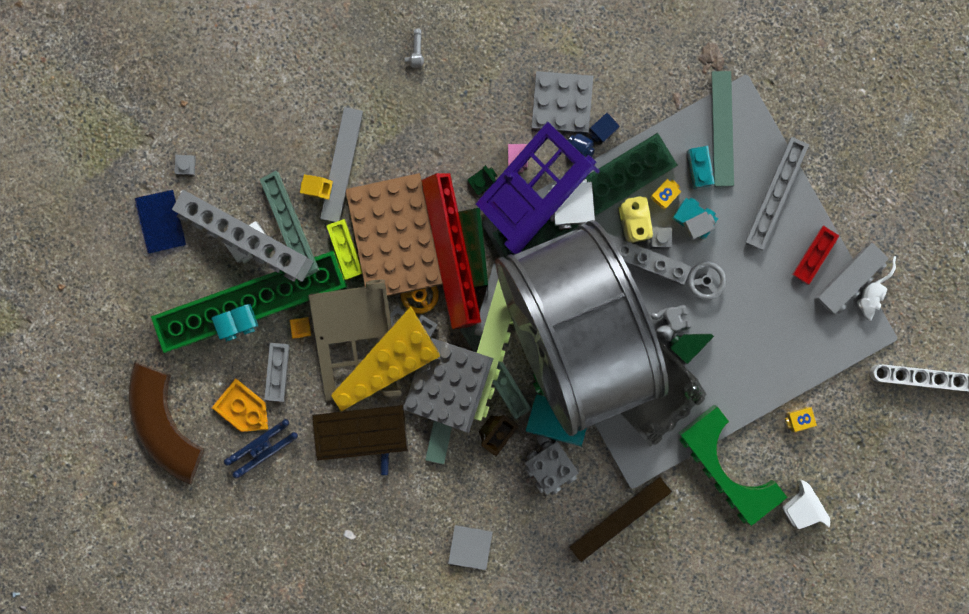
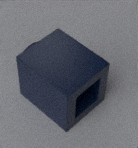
(603, 128)

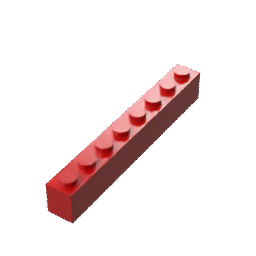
(451, 251)

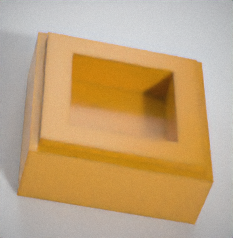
(300, 327)

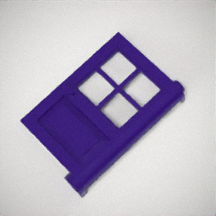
(514, 203)

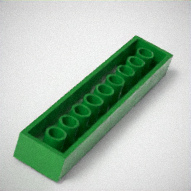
(266, 294)

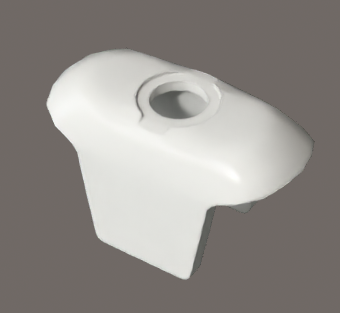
(805, 508)

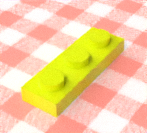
(344, 249)

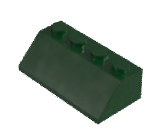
(474, 243)

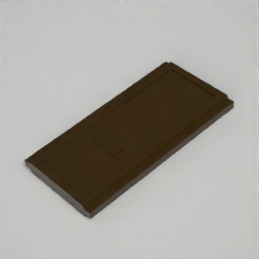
(360, 432)

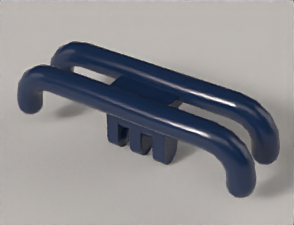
(260, 449)

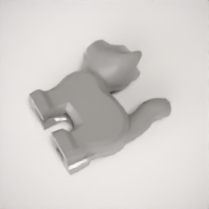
(674, 322)

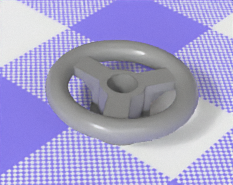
(715, 292)

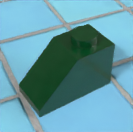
(689, 345)

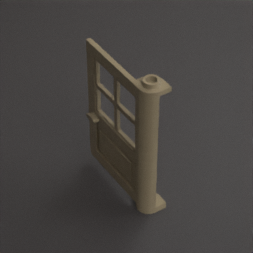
(350, 317)

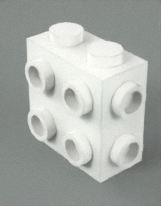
(577, 207)

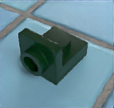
(482, 180)

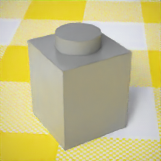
(699, 225)
(661, 238)

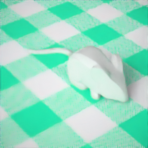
(873, 294)

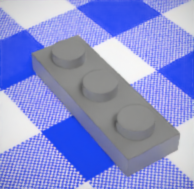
(277, 372)

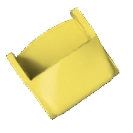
(636, 222)

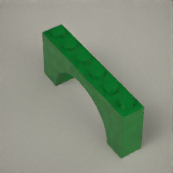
(702, 439)

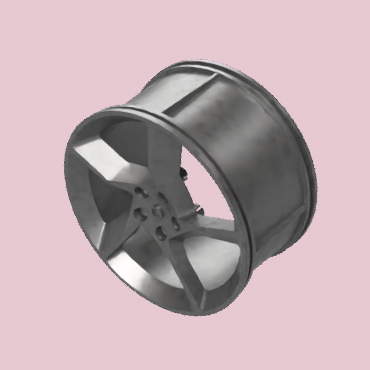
(583, 327)

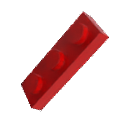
(815, 255)

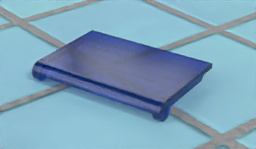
(159, 222)

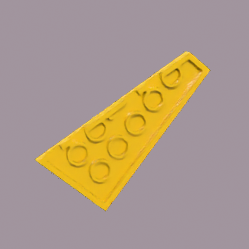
(393, 357)

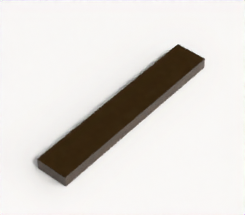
(620, 519)

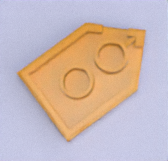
(242, 408)

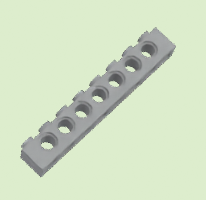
(188, 203)

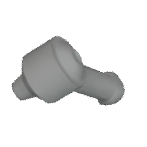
(416, 59)

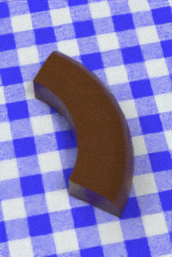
(156, 426)

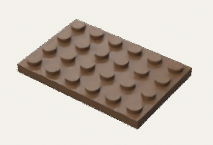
(394, 234)

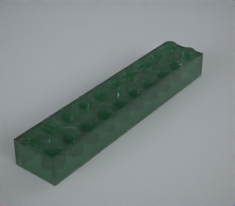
(612, 185)

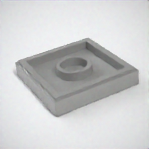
(470, 547)

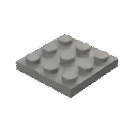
(562, 101)

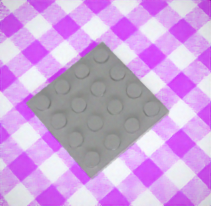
(449, 386)

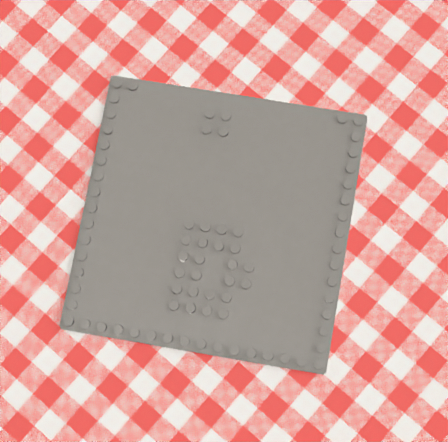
(766, 323)

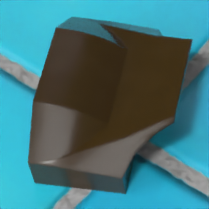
(496, 433)

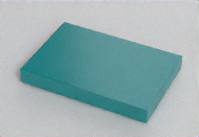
(544, 423)

